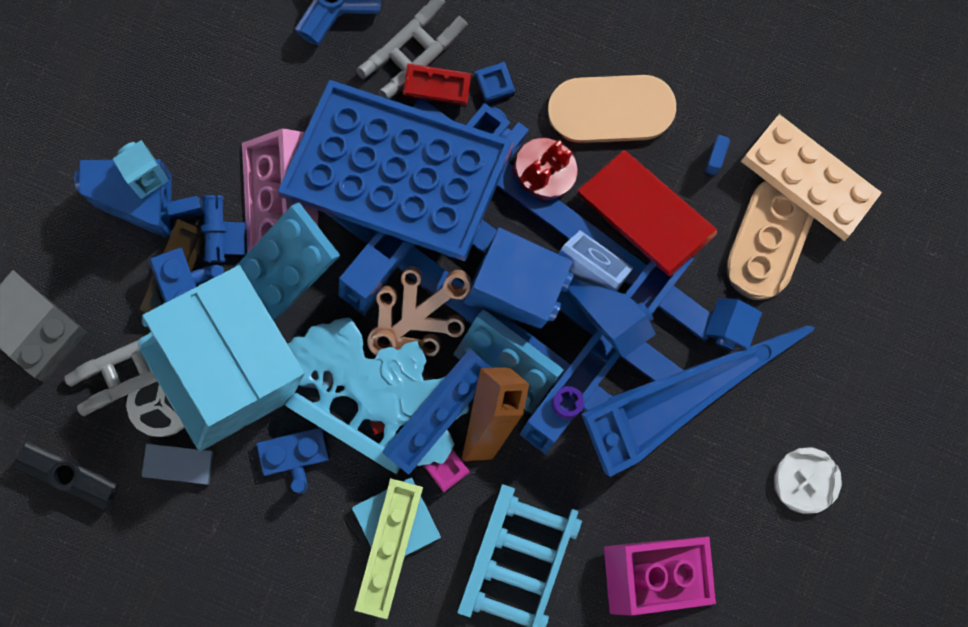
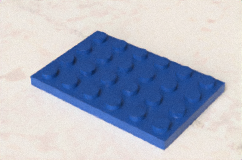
(396, 169)

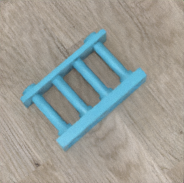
(497, 537)

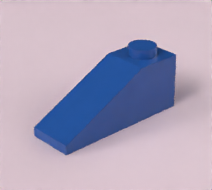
(614, 315)

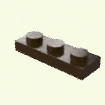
(181, 236)

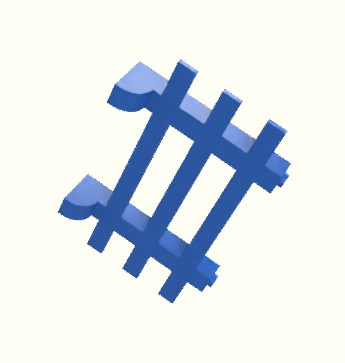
(647, 285)

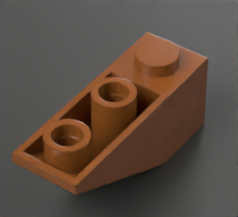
(495, 412)

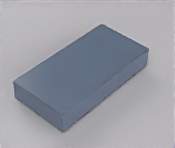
(177, 464)

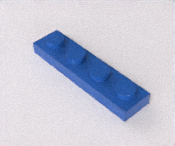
(436, 413)

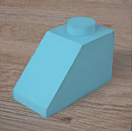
(140, 168)

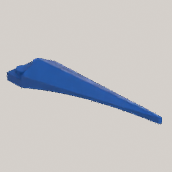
(644, 417)

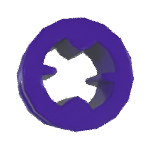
(578, 405)

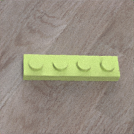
(388, 548)

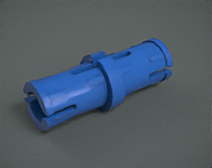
(213, 228)

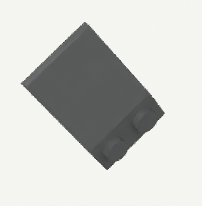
(34, 328)

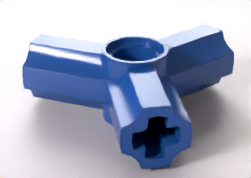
(322, 15)

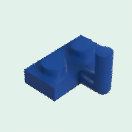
(175, 276)
(293, 454)

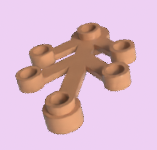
(416, 317)

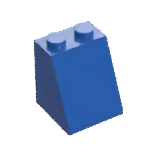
(107, 190)
(519, 280)

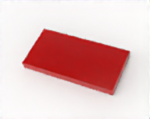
(647, 213)

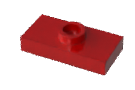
(436, 85)

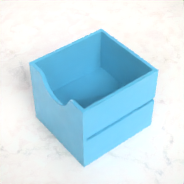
(219, 357)

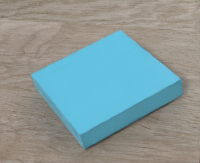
(423, 528)

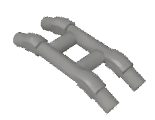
(415, 30)
(116, 388)

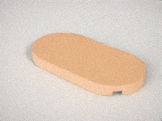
(612, 108)
(767, 244)

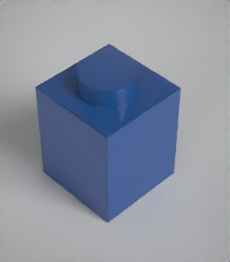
(733, 324)

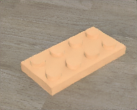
(811, 177)

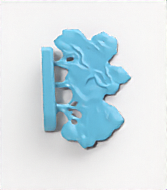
(384, 388)

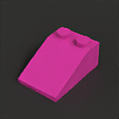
(659, 576)

